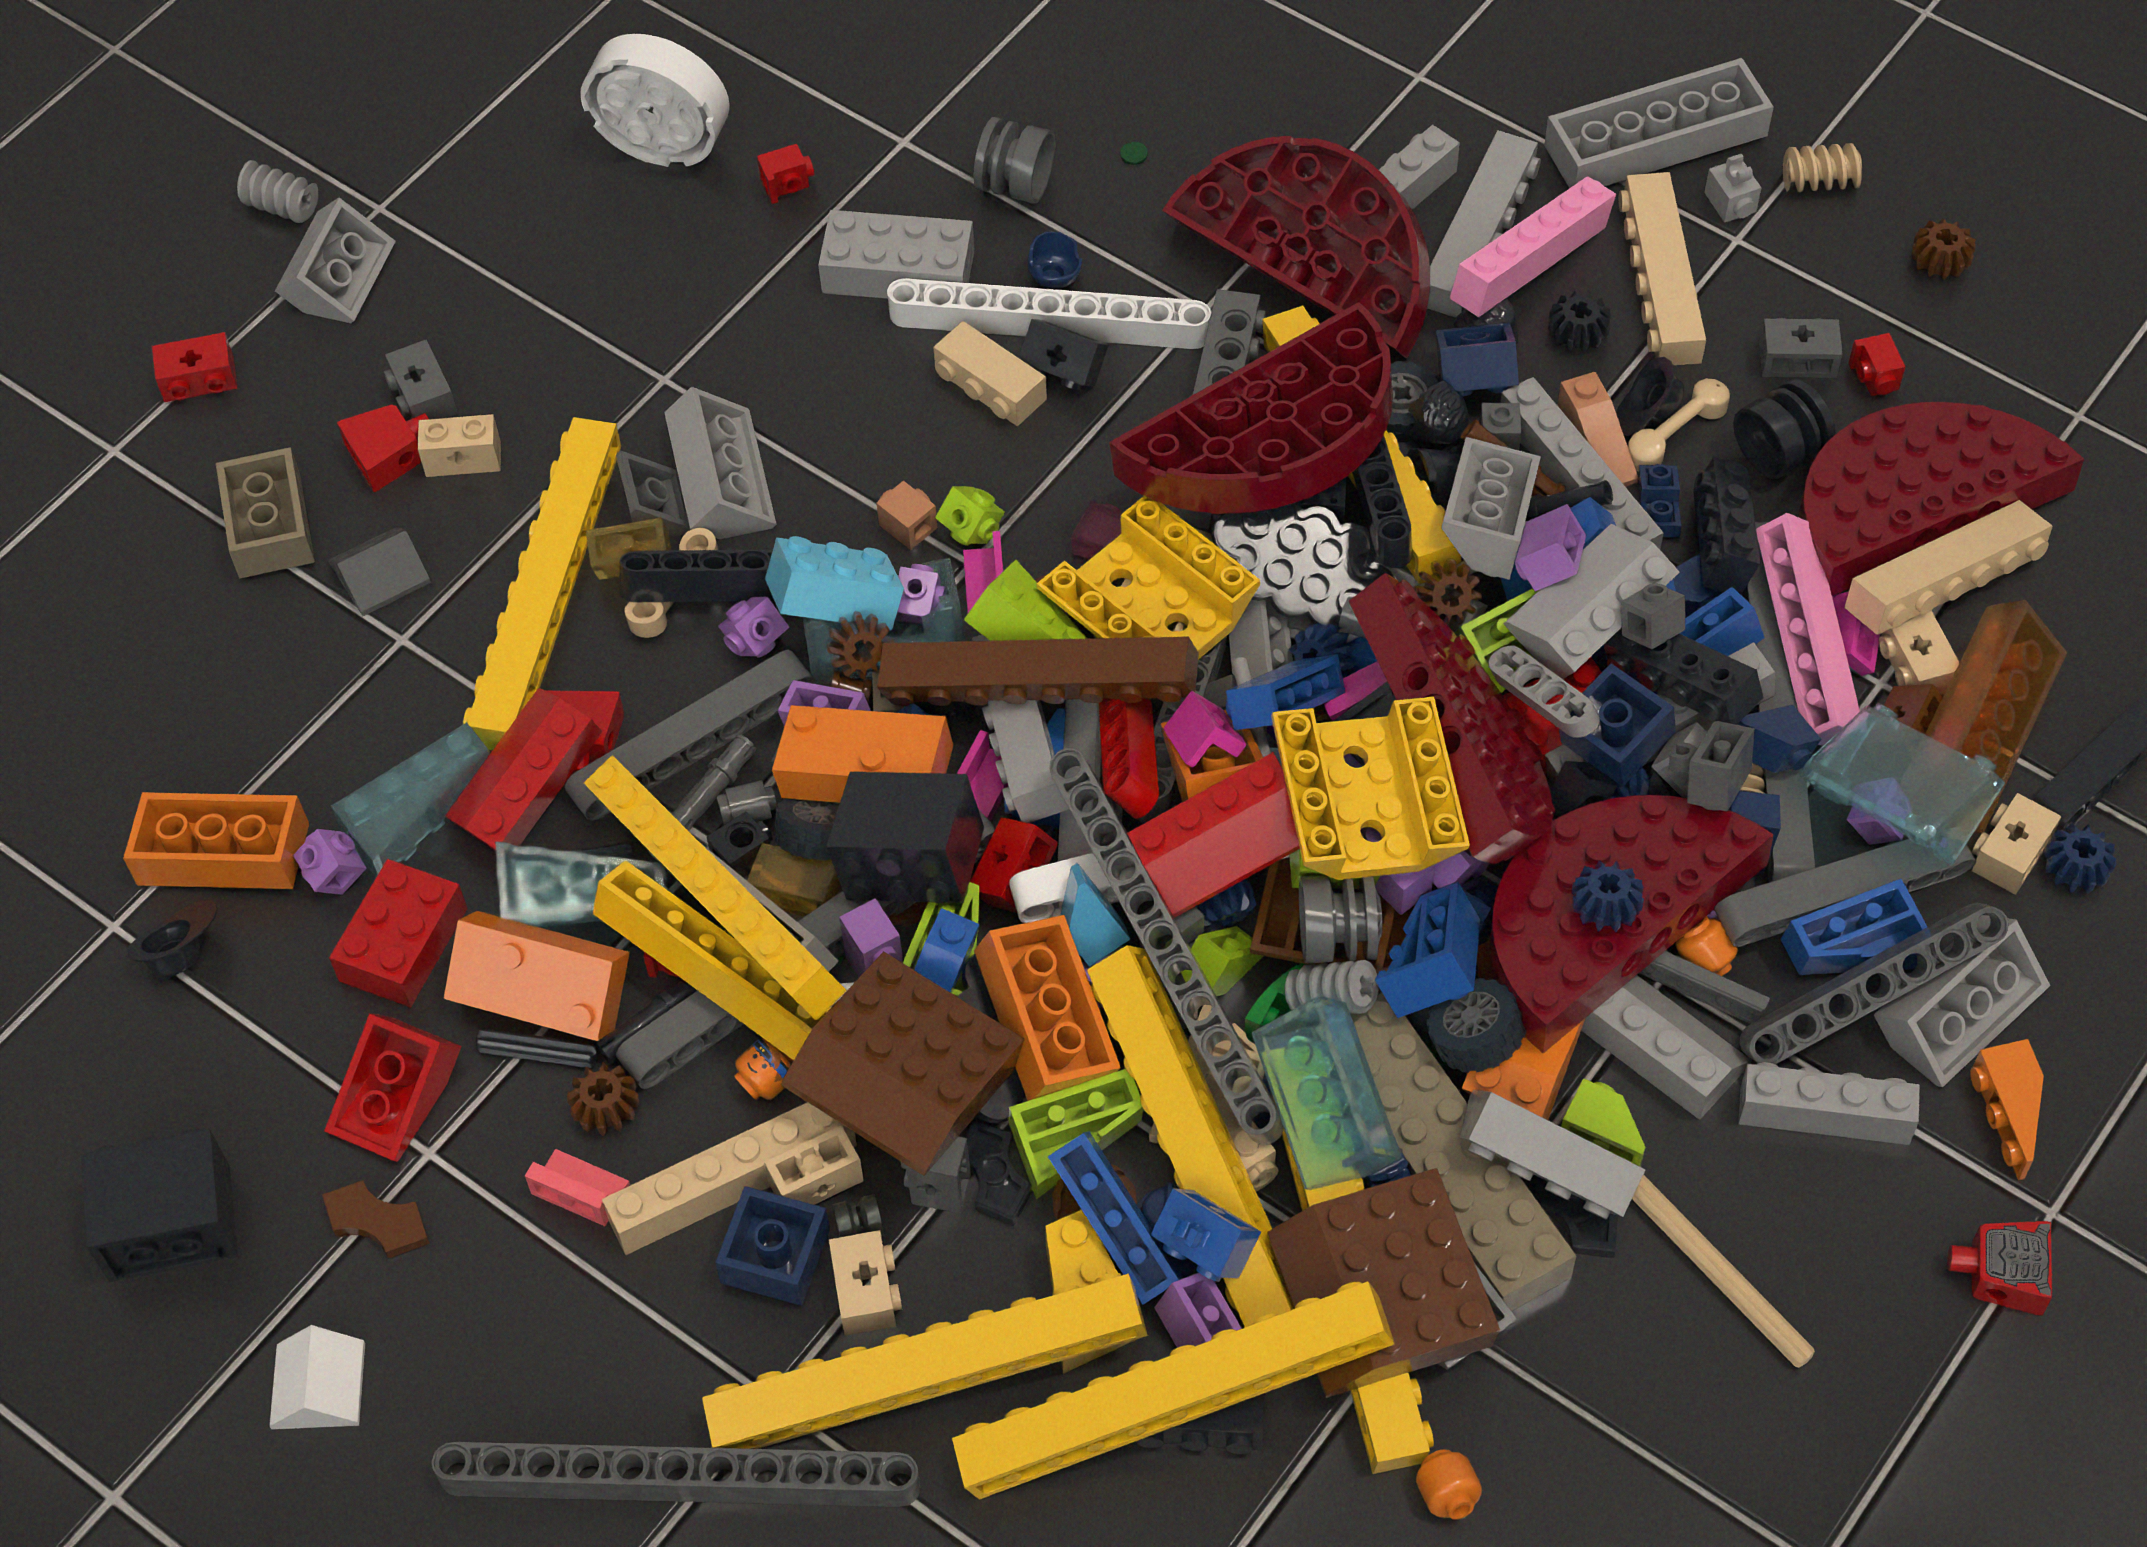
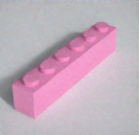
(1532, 246)
(1808, 626)

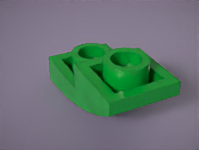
(1269, 1005)

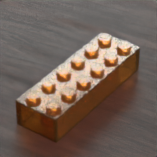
(1999, 689)

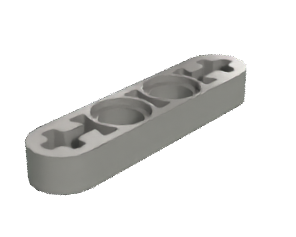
(1546, 688)

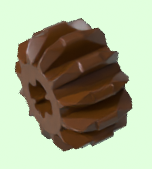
(1943, 249)
(1459, 597)
(845, 652)
(588, 1102)

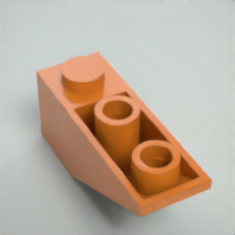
(2012, 1090)

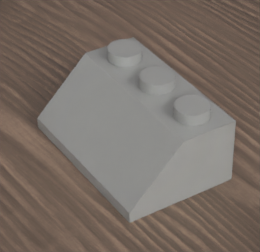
(335, 263)

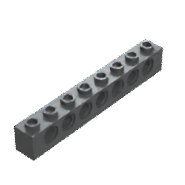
(1227, 348)

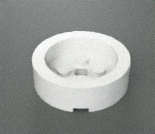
(657, 73)

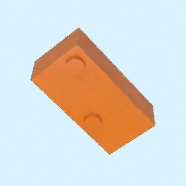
(829, 743)
(216, 840)
(536, 975)
(1048, 1001)

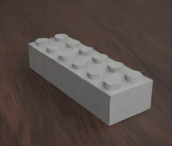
(1659, 125)

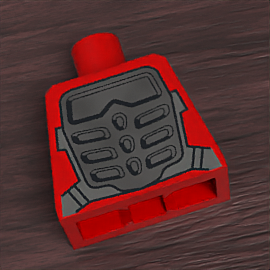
(2009, 1264)

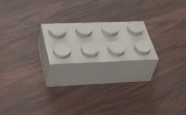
(872, 250)

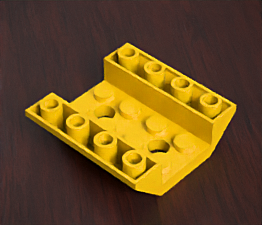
(1172, 578)
(1400, 790)

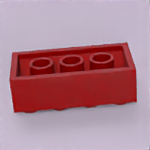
(524, 771)
(1218, 836)

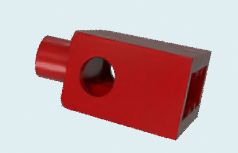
(382, 444)
(607, 713)

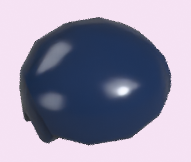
(1054, 260)

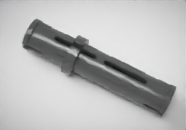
(719, 775)

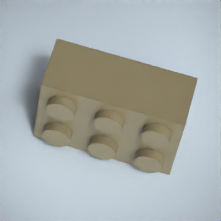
(264, 512)

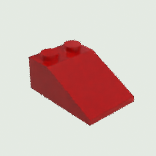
(391, 1085)

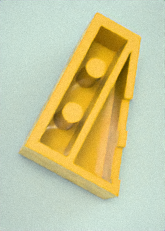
(1077, 1259)

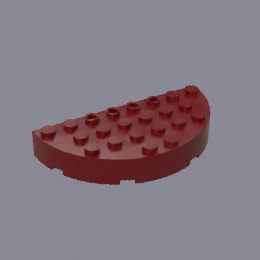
(1317, 226)
(1270, 427)
(1922, 474)
(1490, 756)
(1569, 969)

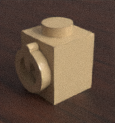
(1257, 1158)

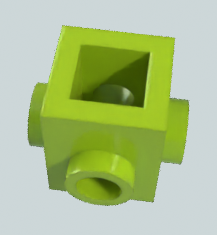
(970, 515)

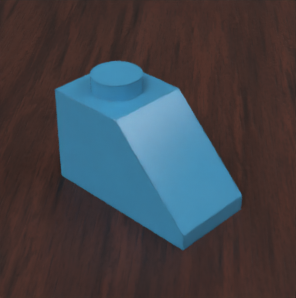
(1091, 918)

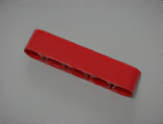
(1129, 755)

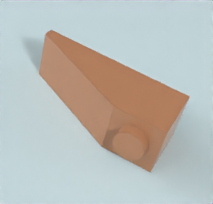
(1594, 416)

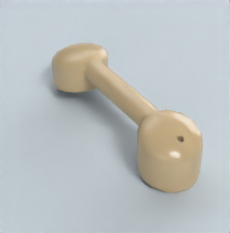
(1708, 400)
(649, 618)

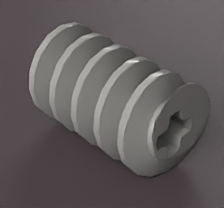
(277, 192)
(1343, 981)

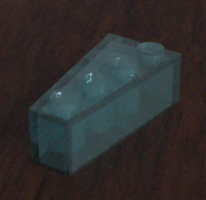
(410, 799)
(556, 886)

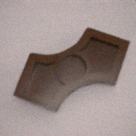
(358, 1212)

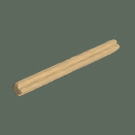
(1722, 1273)

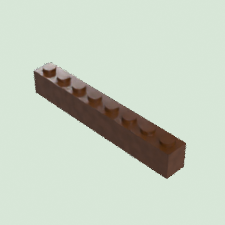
(1038, 670)

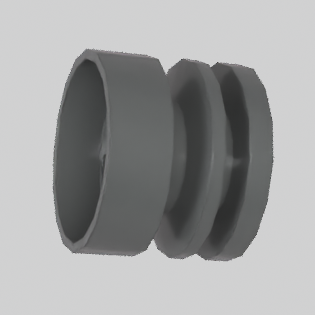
(1014, 160)
(1338, 918)

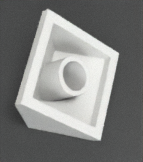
(317, 1380)

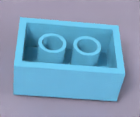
(832, 581)

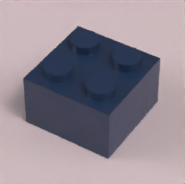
(1478, 358)
(1630, 726)
(773, 1245)

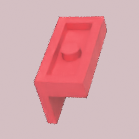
(574, 1185)

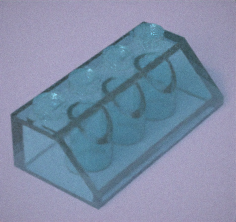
(1325, 1094)

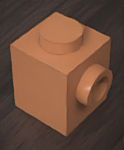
(907, 514)

